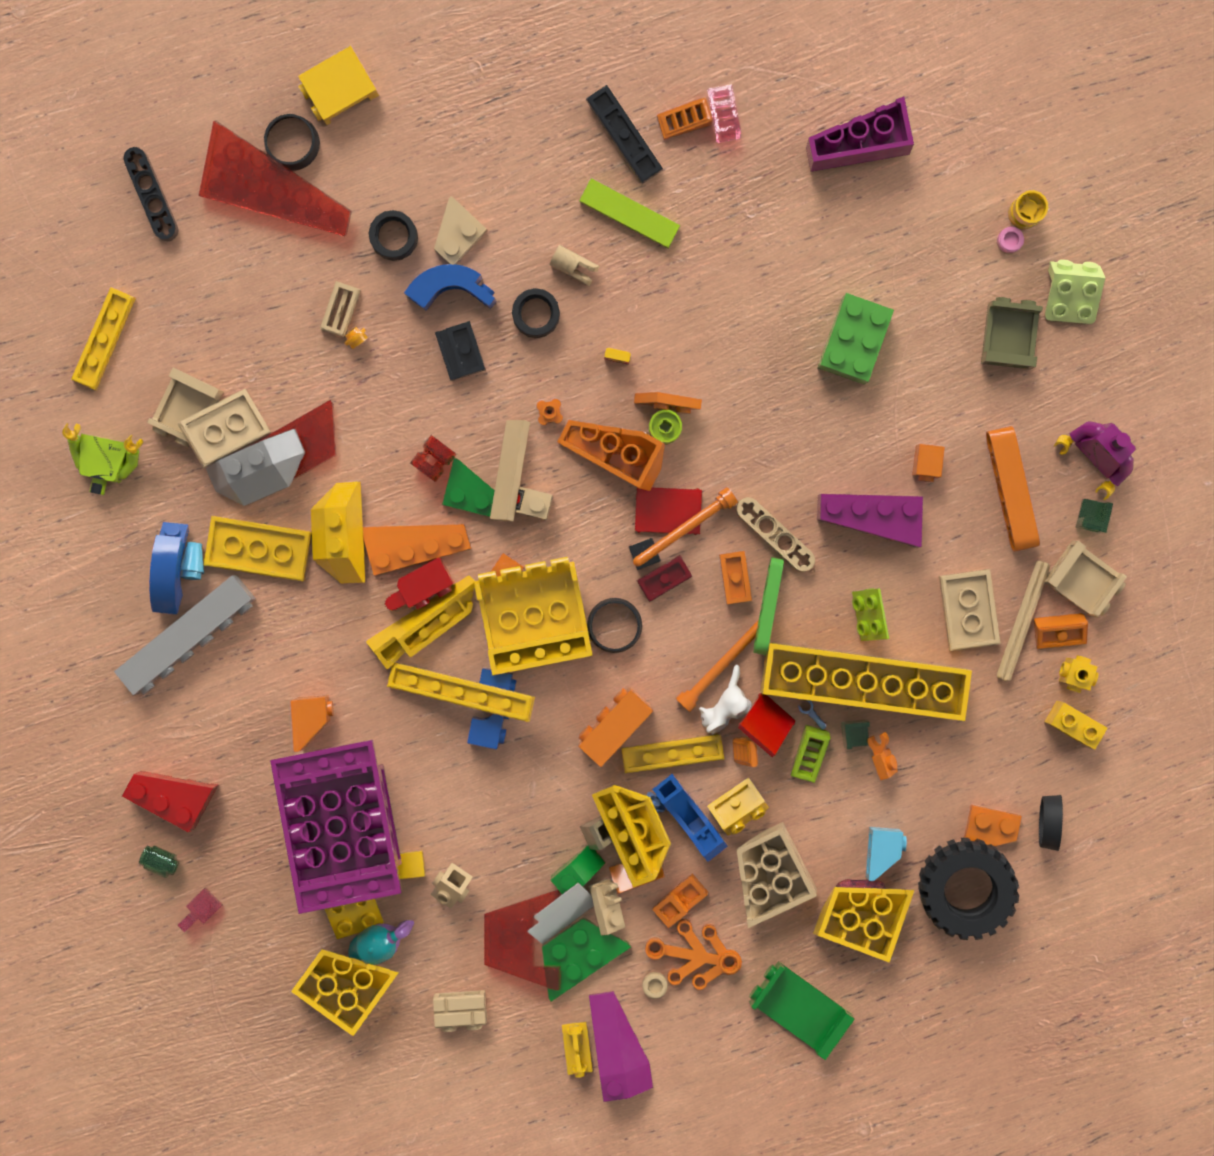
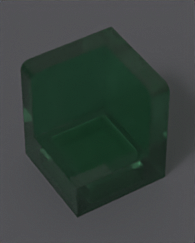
(1094, 516)
(855, 733)

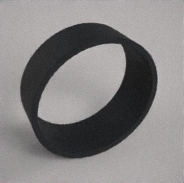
(312, 153)
(609, 601)
(1050, 822)

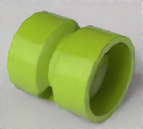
(665, 426)

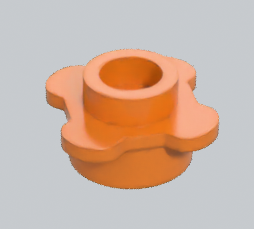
(553, 405)

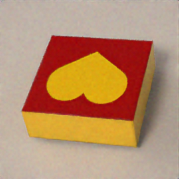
(617, 356)

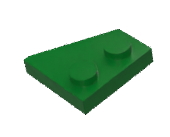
(468, 491)

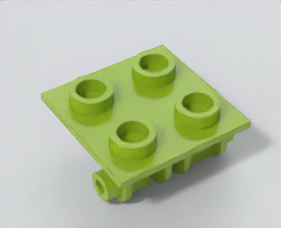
(870, 614)

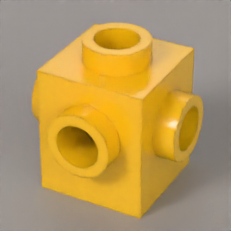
(1069, 674)

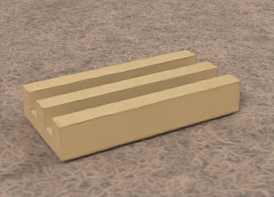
(347, 289)

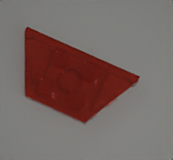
(316, 434)

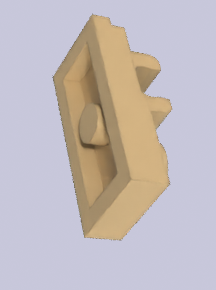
(607, 906)

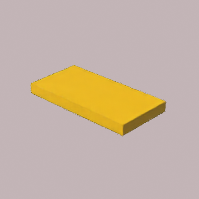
(257, 548)

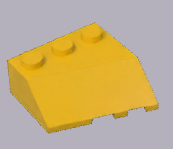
(864, 919)
(343, 988)

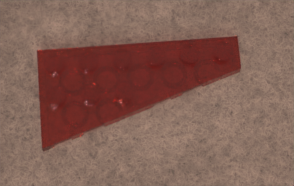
(254, 181)

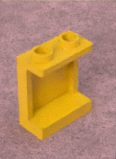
(336, 85)

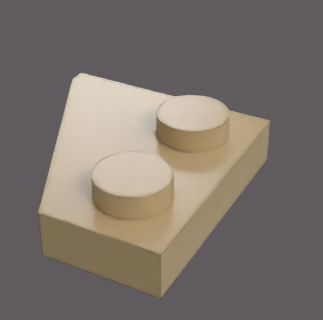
(457, 232)

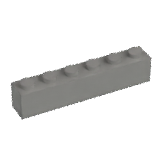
(185, 635)

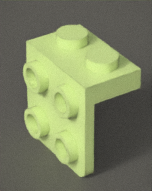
(1074, 291)

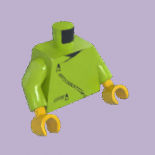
(102, 457)

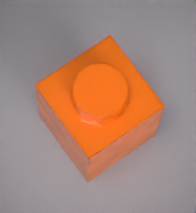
(928, 462)

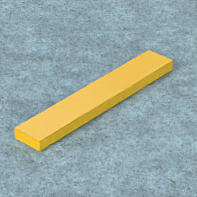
(461, 692)

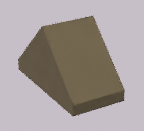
(596, 834)

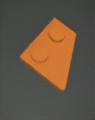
(664, 401)
(992, 826)

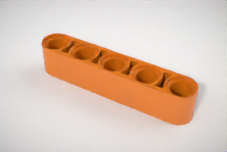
(1012, 488)

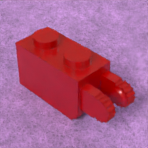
(420, 585)

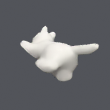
(730, 705)

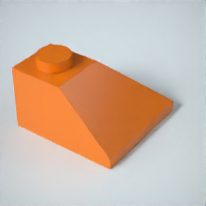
(309, 718)

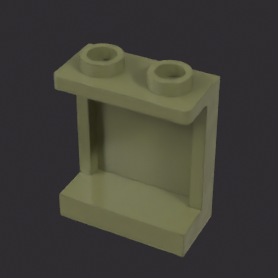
(1011, 333)

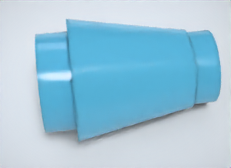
(192, 562)

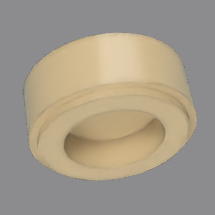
(655, 985)

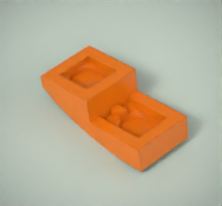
(680, 900)

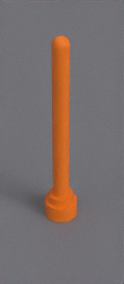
(725, 500)
(689, 698)

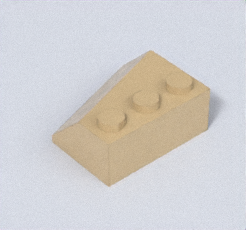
(772, 875)

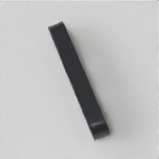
(150, 194)

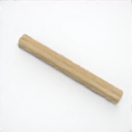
(1023, 620)

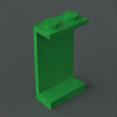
(801, 1009)

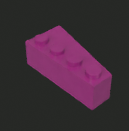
(864, 139)
(877, 515)

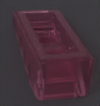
(726, 129)

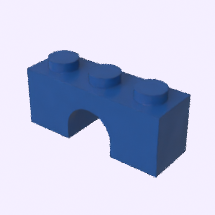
(489, 731)

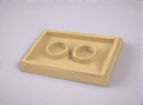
(224, 428)
(969, 610)

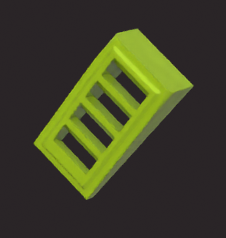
(813, 732)

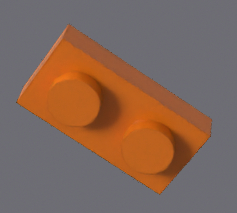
(735, 577)

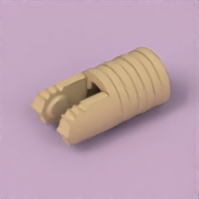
(568, 262)

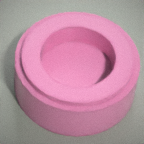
(1010, 239)

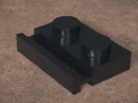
(460, 351)

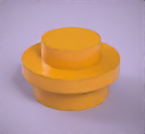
(355, 337)

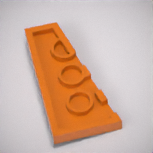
(404, 546)

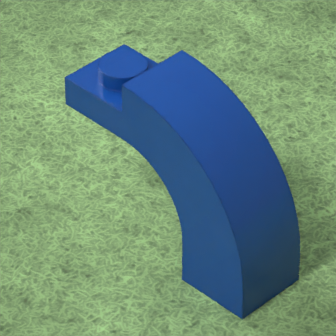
(441, 278)
(166, 568)
(690, 817)

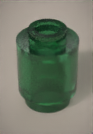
(159, 861)

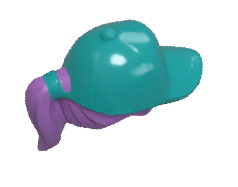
(378, 942)

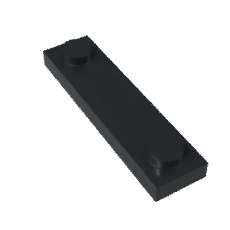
(624, 134)

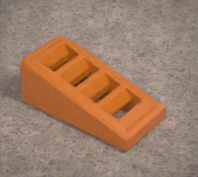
(697, 124)
(745, 751)

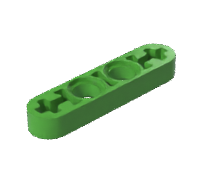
(768, 606)

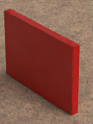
(666, 509)
(767, 724)

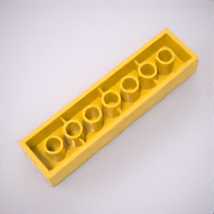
(866, 681)

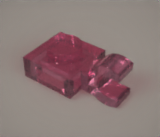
(201, 908)

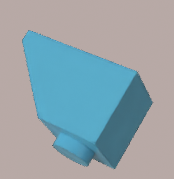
(884, 850)

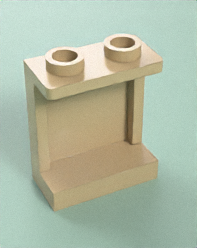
(181, 400)
(1085, 580)

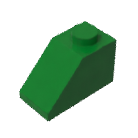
(577, 870)

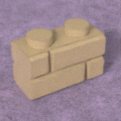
(460, 1010)

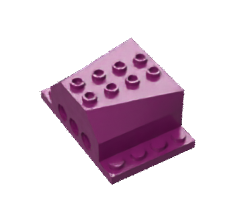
(337, 826)

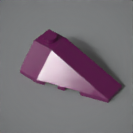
(620, 1058)

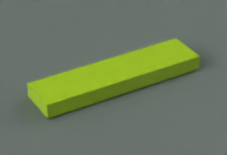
(629, 213)

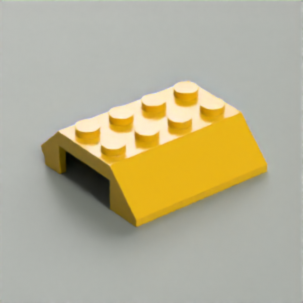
(533, 616)

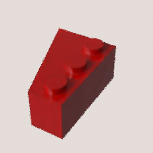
(170, 798)

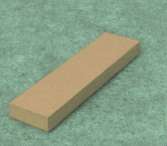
(510, 470)

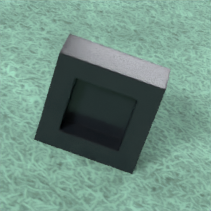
(640, 547)

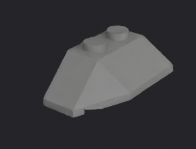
(258, 468)

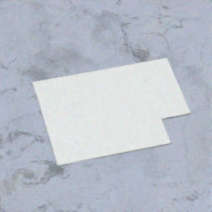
(561, 913)

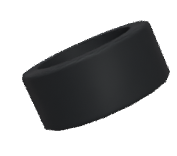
(375, 227)
(532, 294)

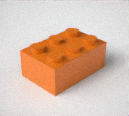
(614, 726)

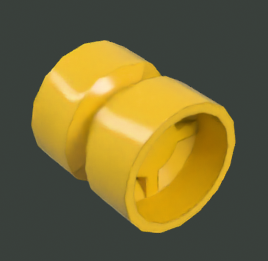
(1028, 209)

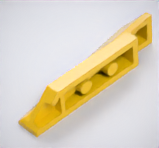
(423, 625)

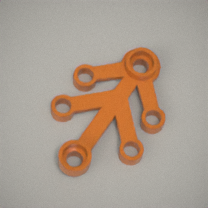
(697, 956)

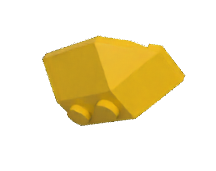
(339, 533)
(634, 832)

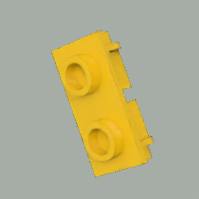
(577, 1049)

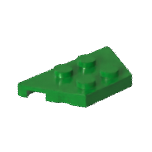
(580, 953)

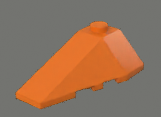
(621, 451)

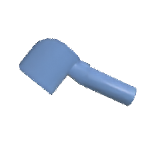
(813, 715)

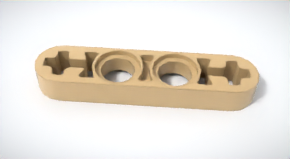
(777, 531)

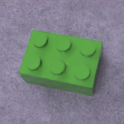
(855, 338)

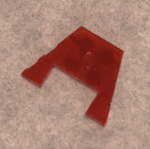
(511, 947)

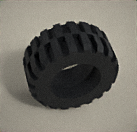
(978, 919)

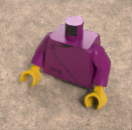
(1105, 448)

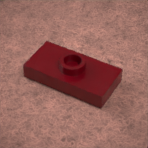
(664, 578)

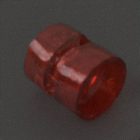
(439, 451)

